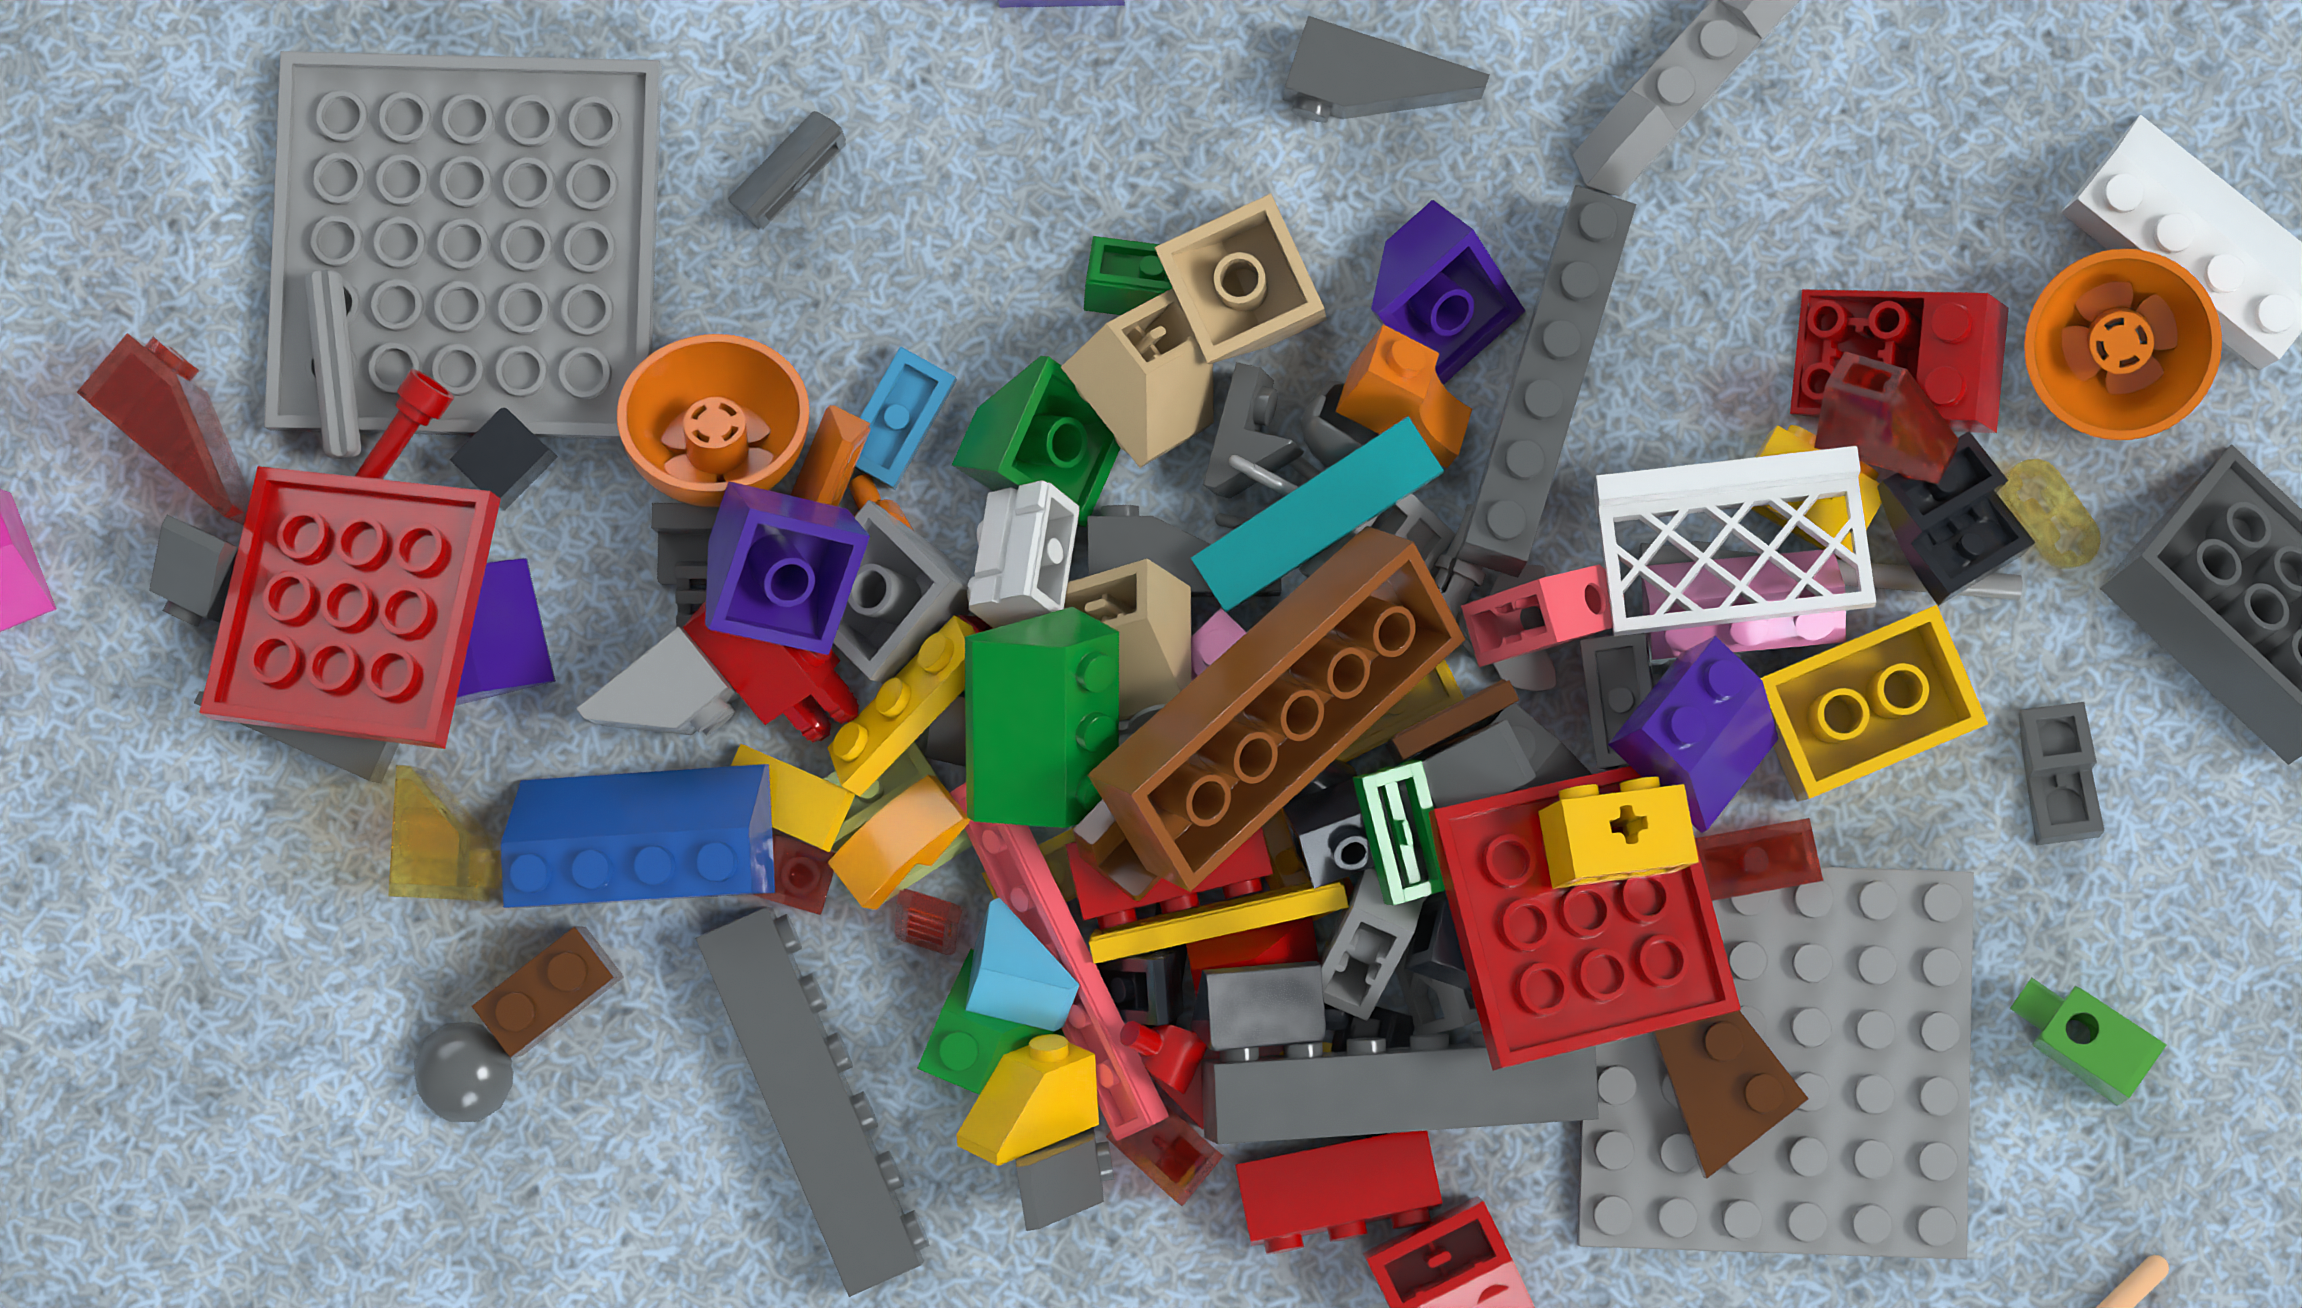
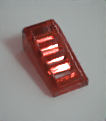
(929, 921)

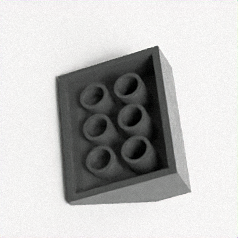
(2225, 595)

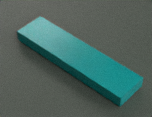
(1317, 514)

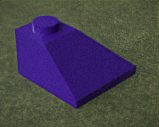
(1443, 289)

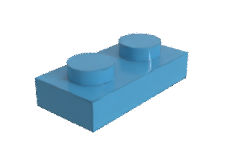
(902, 415)

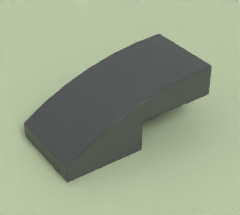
(2060, 774)

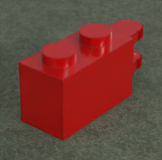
(778, 678)

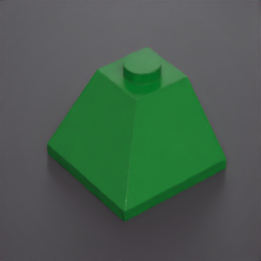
(1040, 432)
(969, 1044)

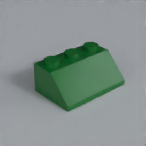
(1039, 718)

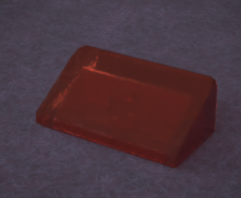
(1759, 859)

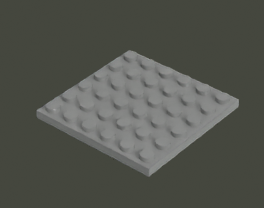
(479, 229)
(1871, 1016)

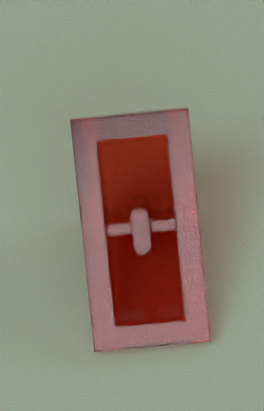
(1171, 1155)

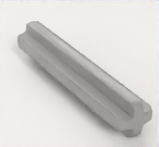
(333, 364)

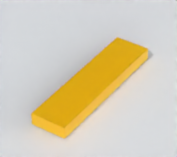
(1216, 919)

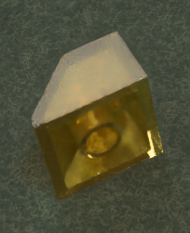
(438, 843)

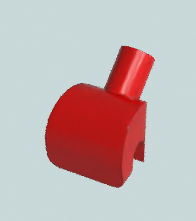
(1166, 1052)

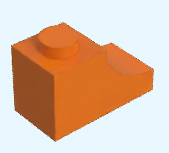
(1399, 380)

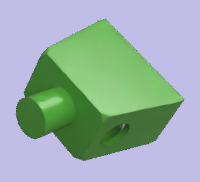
(2117, 1049)

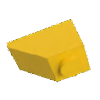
(1032, 1101)

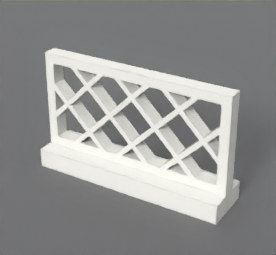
(1725, 486)

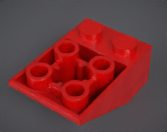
(1942, 338)
(1449, 1264)

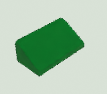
(1122, 275)

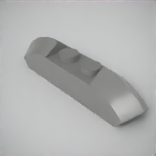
(1675, 90)

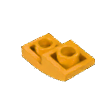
(903, 833)

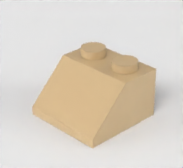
(1241, 281)

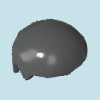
(1328, 432)
(463, 1072)

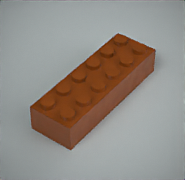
(1277, 707)

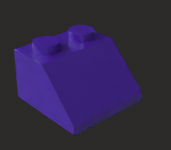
(781, 567)
(506, 637)
(1701, 729)

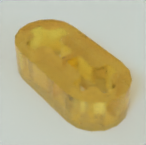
(2063, 505)

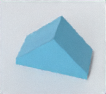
(1016, 974)

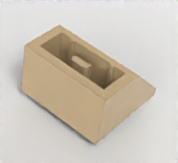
(1146, 378)
(1153, 627)

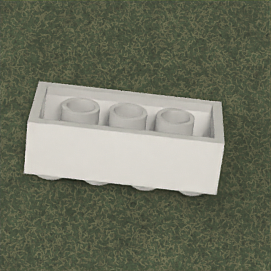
(2170, 204)

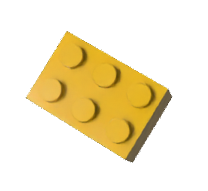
(1870, 703)

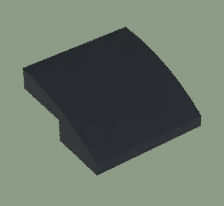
(1955, 528)

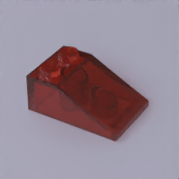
(161, 408)

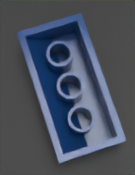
(639, 837)

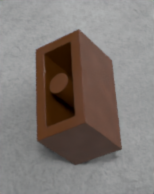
(547, 991)

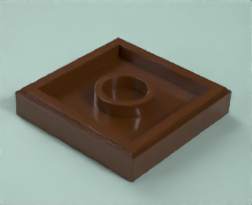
(1451, 720)

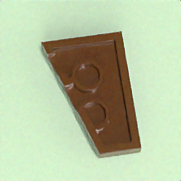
(1725, 1085)

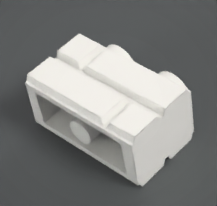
(1023, 554)

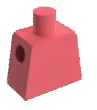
(1571, 606)

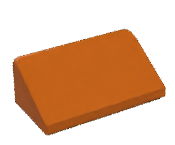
(832, 457)

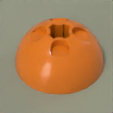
(2138, 384)
(713, 416)

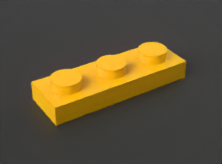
(902, 709)

